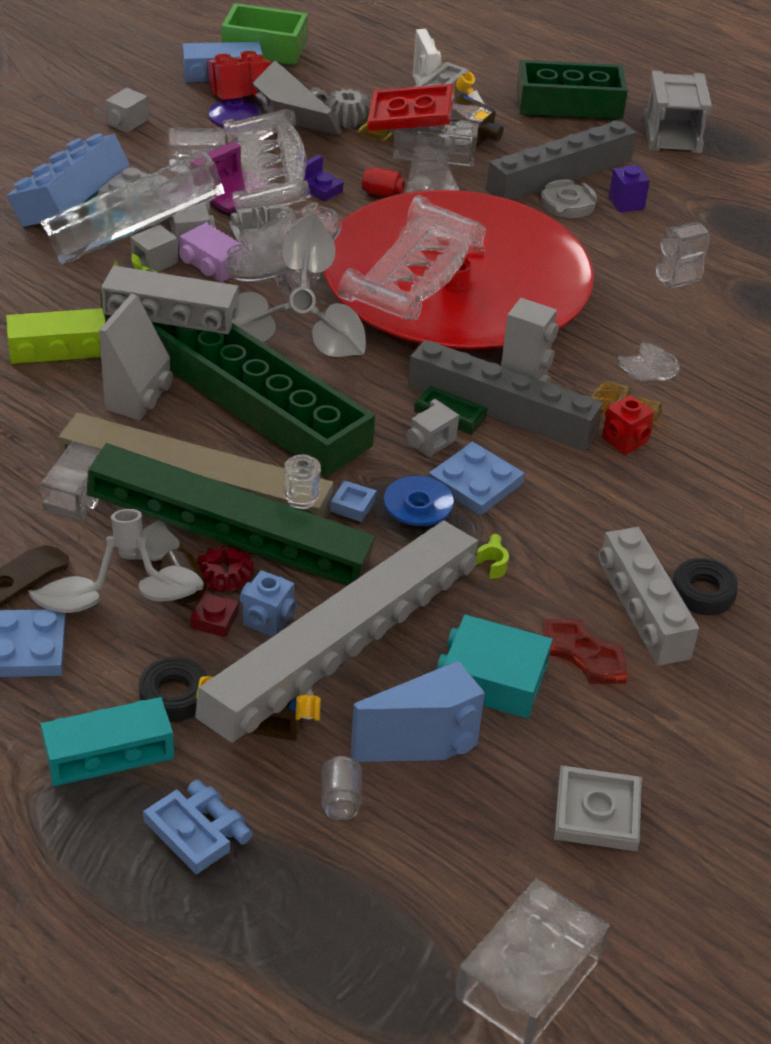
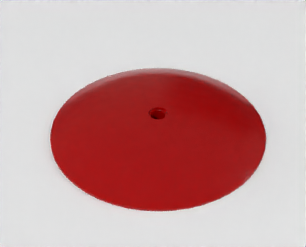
(522, 258)

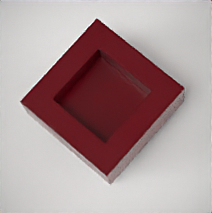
(214, 614)

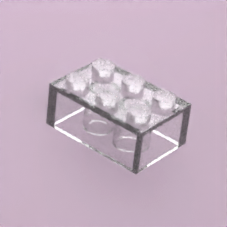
(532, 961)

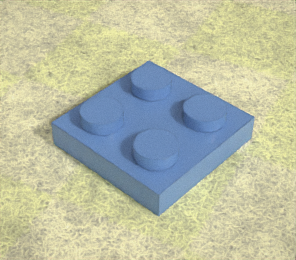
(478, 477)
(32, 643)

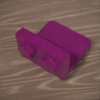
(228, 164)

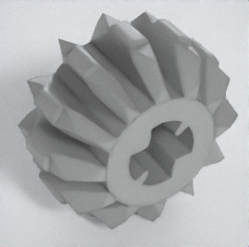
(349, 107)

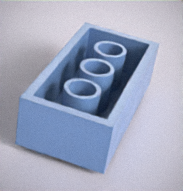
(68, 178)

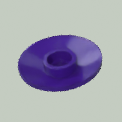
(232, 108)

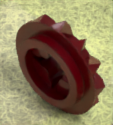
(239, 572)

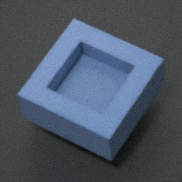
(353, 501)

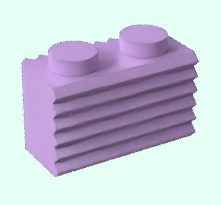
(207, 250)

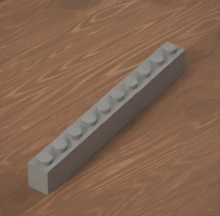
(333, 632)

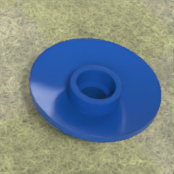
(418, 500)

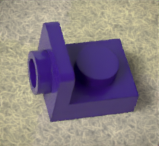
(321, 183)

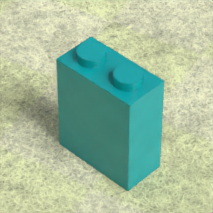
(501, 661)

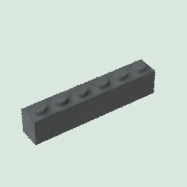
(564, 158)
(507, 394)

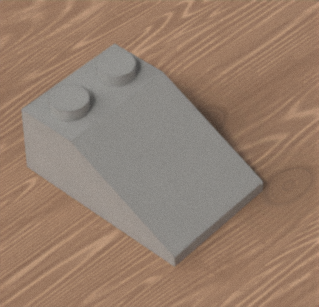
(281, 90)
(132, 361)

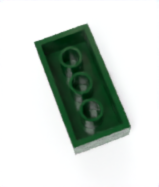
(571, 89)

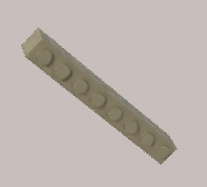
(227, 468)

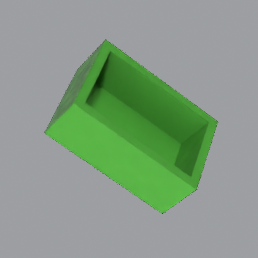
(279, 31)

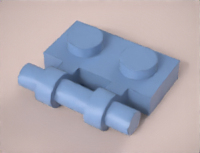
(189, 832)

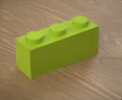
(54, 335)

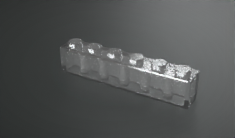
(133, 207)

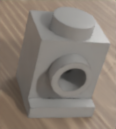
(433, 429)

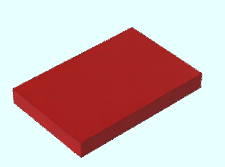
(411, 107)

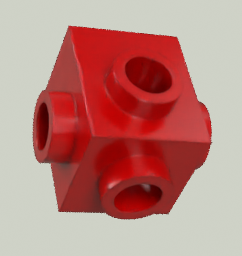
(627, 424)

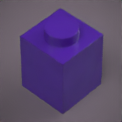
(629, 188)

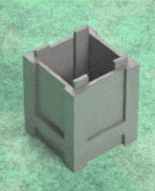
(677, 111)

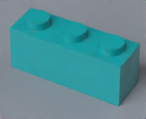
(107, 741)

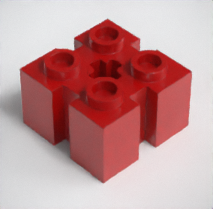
(234, 76)

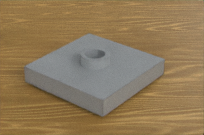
(598, 808)

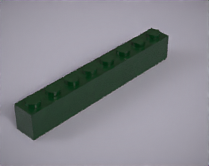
(229, 515)

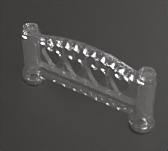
(255, 163)
(427, 221)

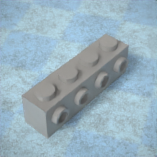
(648, 596)

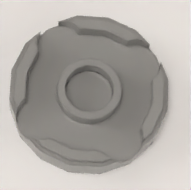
(567, 199)

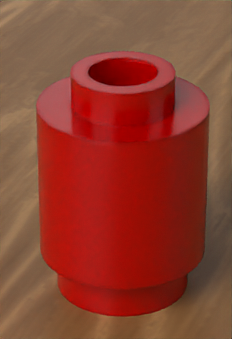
(382, 182)

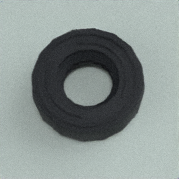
(711, 571)
(167, 670)

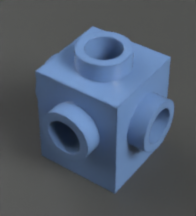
(268, 603)

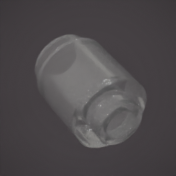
(302, 481)
(341, 788)

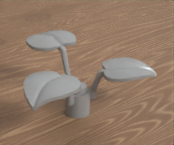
(340, 329)
(133, 542)

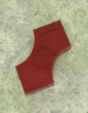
(597, 659)

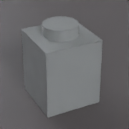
(127, 110)
(155, 248)

